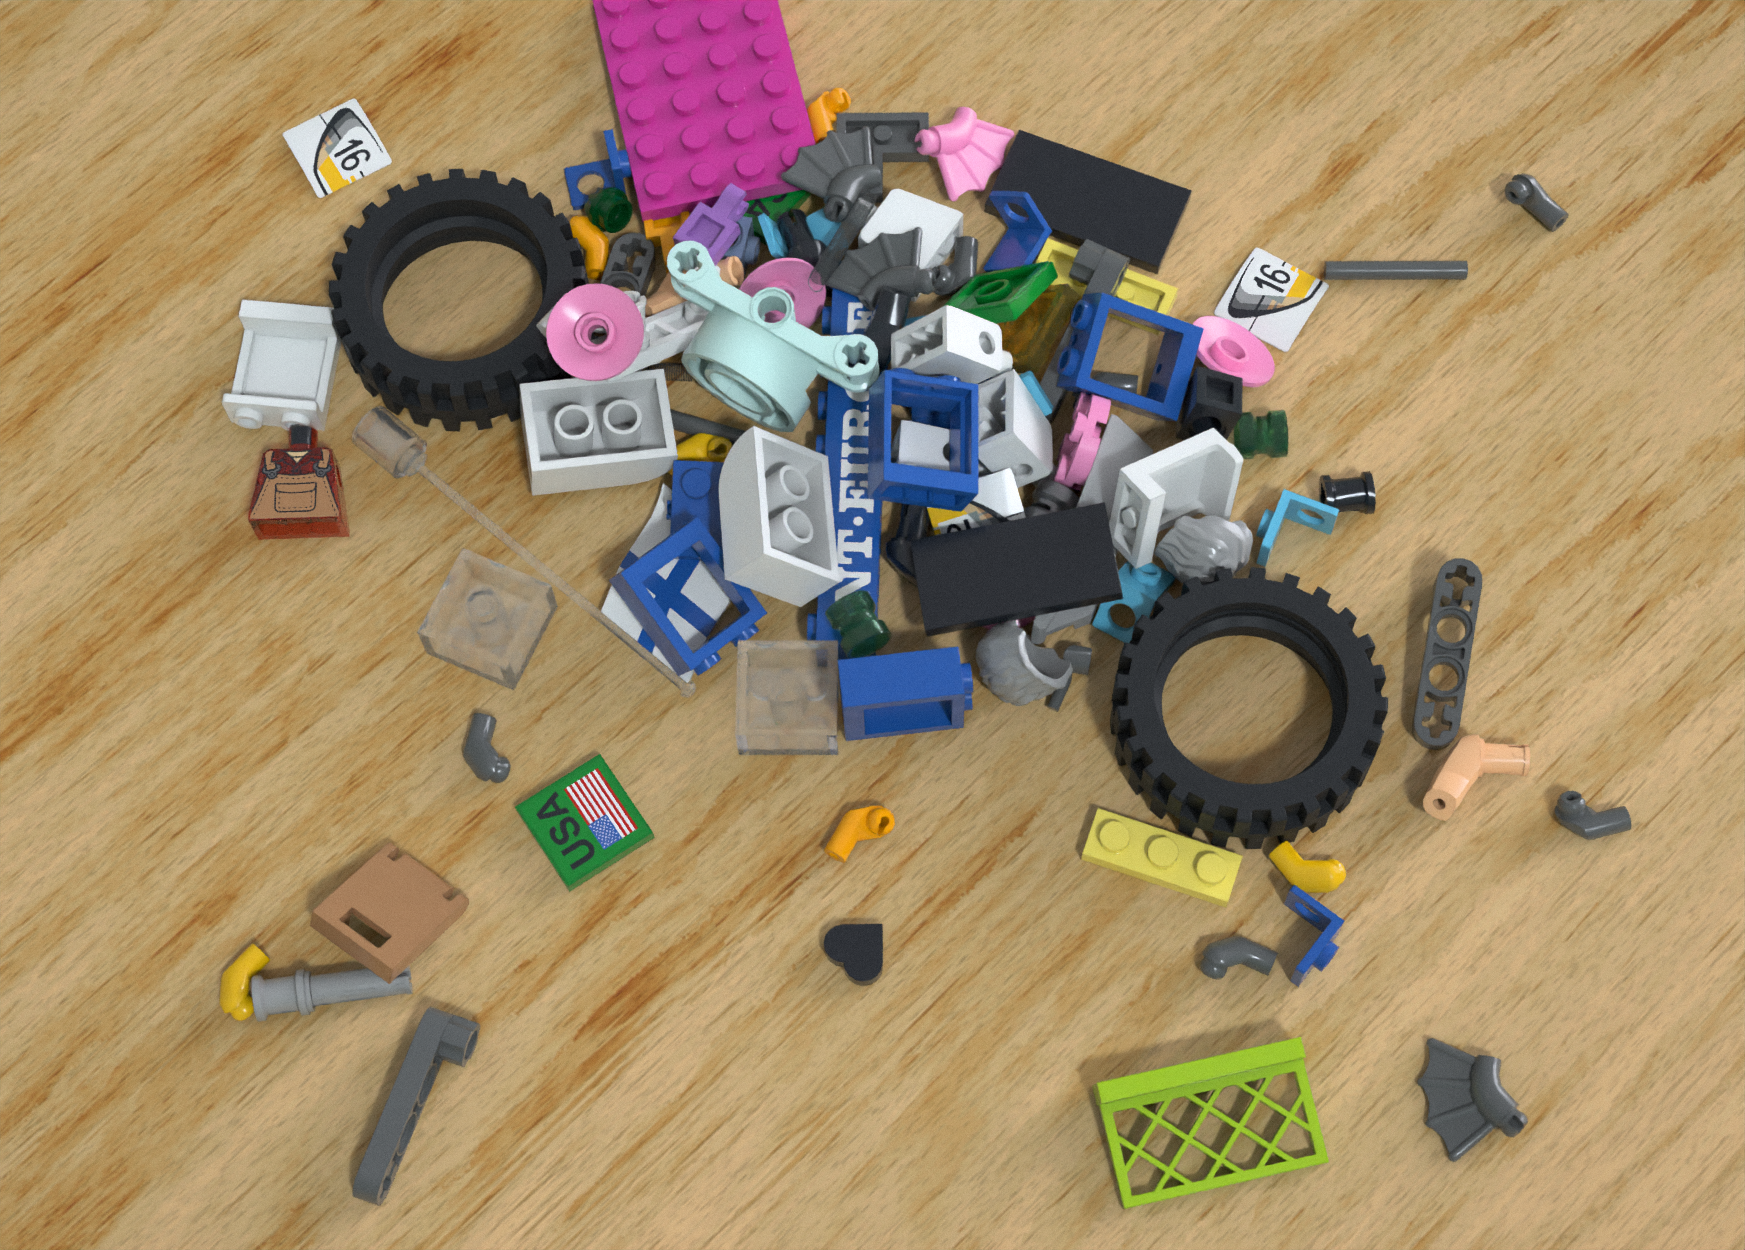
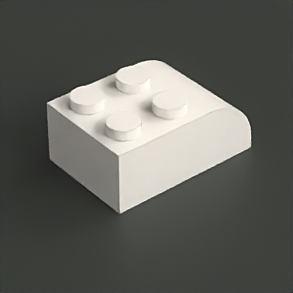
(597, 432)
(777, 518)

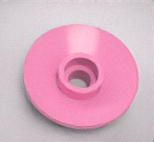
(792, 277)
(575, 320)
(1234, 351)

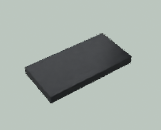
(1093, 199)
(1016, 569)

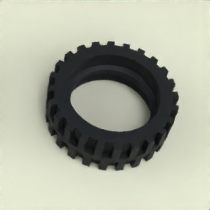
(420, 222)
(1269, 612)

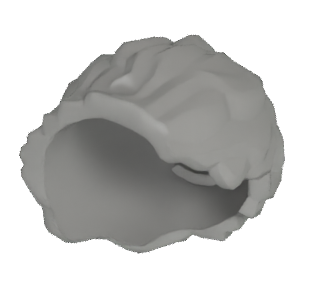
(1204, 546)
(1017, 668)

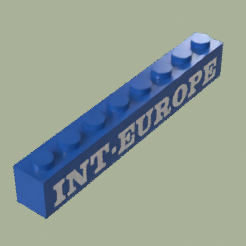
(846, 445)

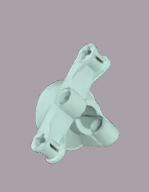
(755, 363)

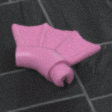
(965, 150)

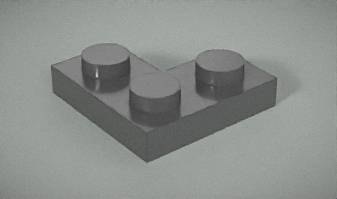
(891, 139)

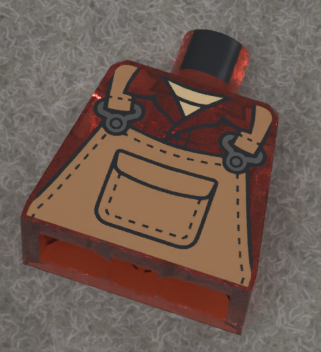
(299, 491)

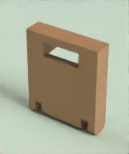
(395, 900)

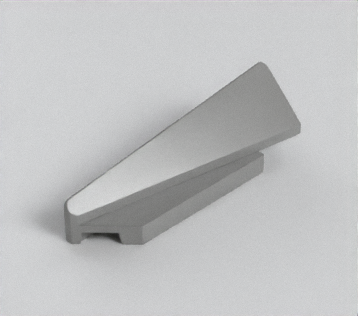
(1117, 449)

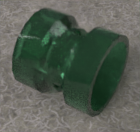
(1262, 435)
(858, 624)

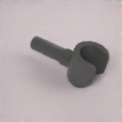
(1080, 660)

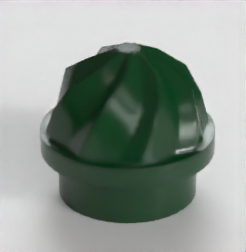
(609, 209)

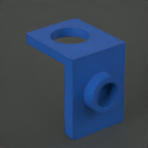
(610, 170)
(1024, 234)
(1325, 921)

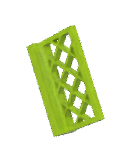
(1199, 1077)

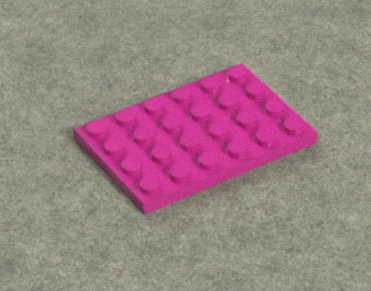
(703, 99)

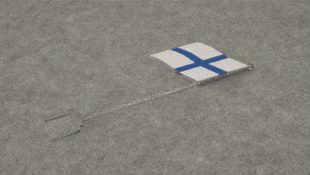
(681, 588)

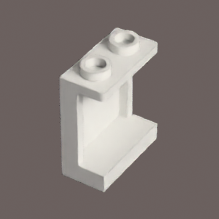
(284, 366)
(1172, 483)

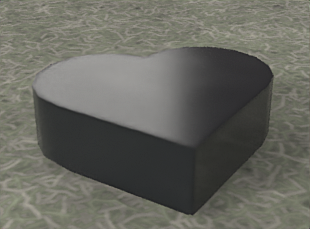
(857, 950)

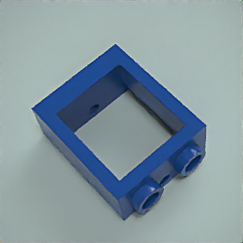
(1170, 370)
(916, 484)
(655, 622)
(904, 693)

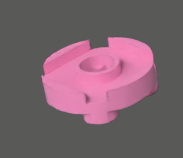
(1081, 445)

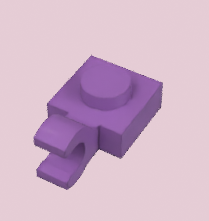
(717, 225)

